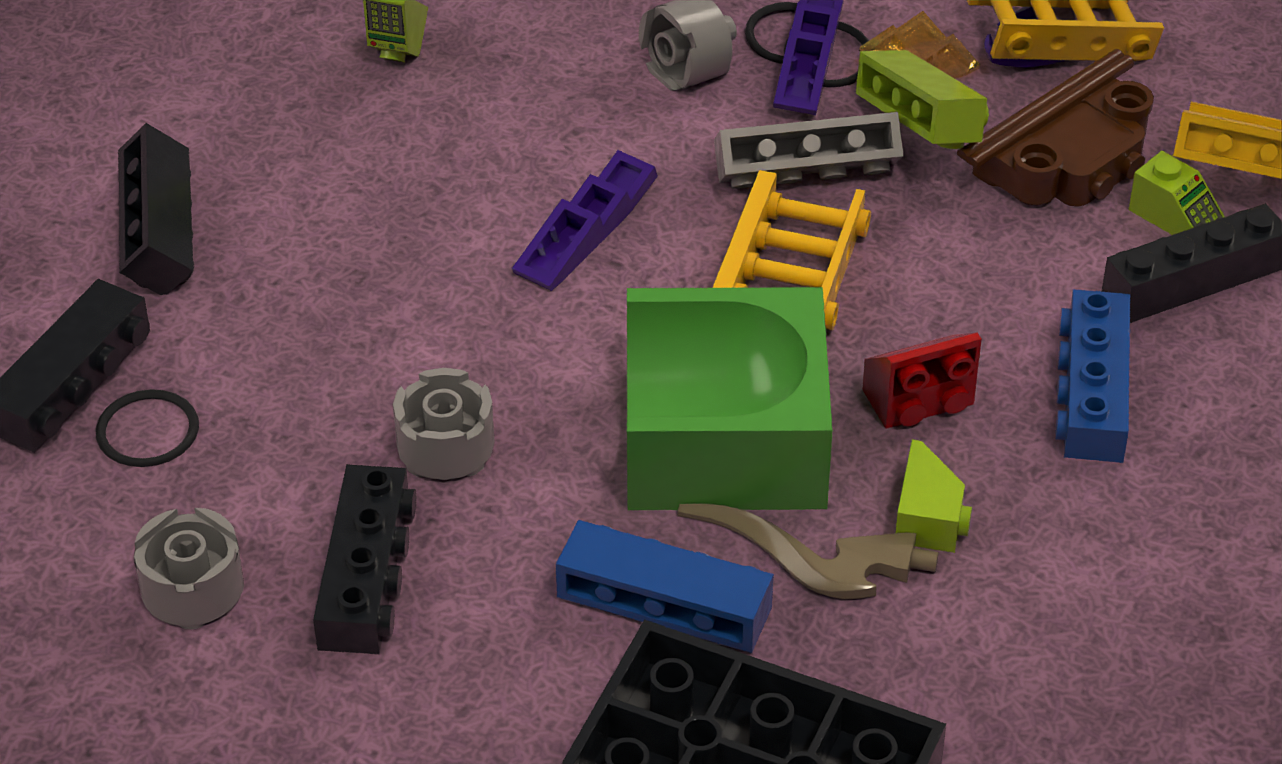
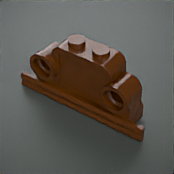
(1069, 140)

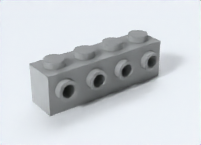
(809, 147)

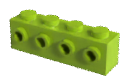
(923, 96)

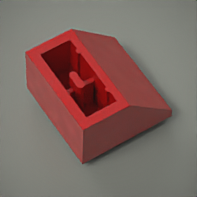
(923, 379)

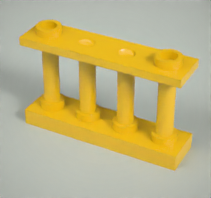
(1070, 39)
(1230, 139)
(756, 233)

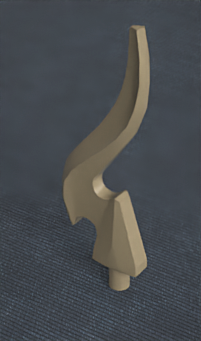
(836, 577)

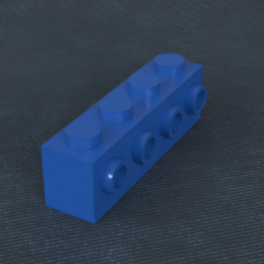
(1097, 376)
(664, 585)

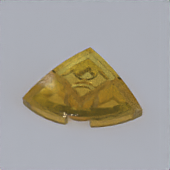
(928, 43)

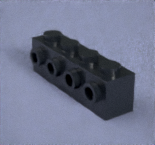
(155, 211)
(1197, 262)
(70, 363)
(363, 559)

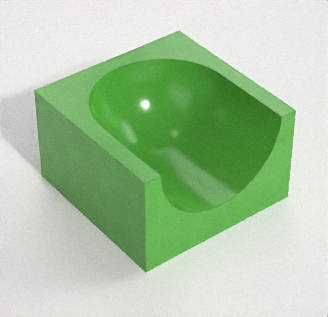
(727, 398)

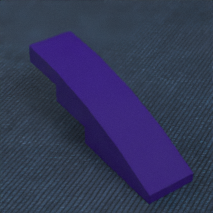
(808, 55)
(585, 221)

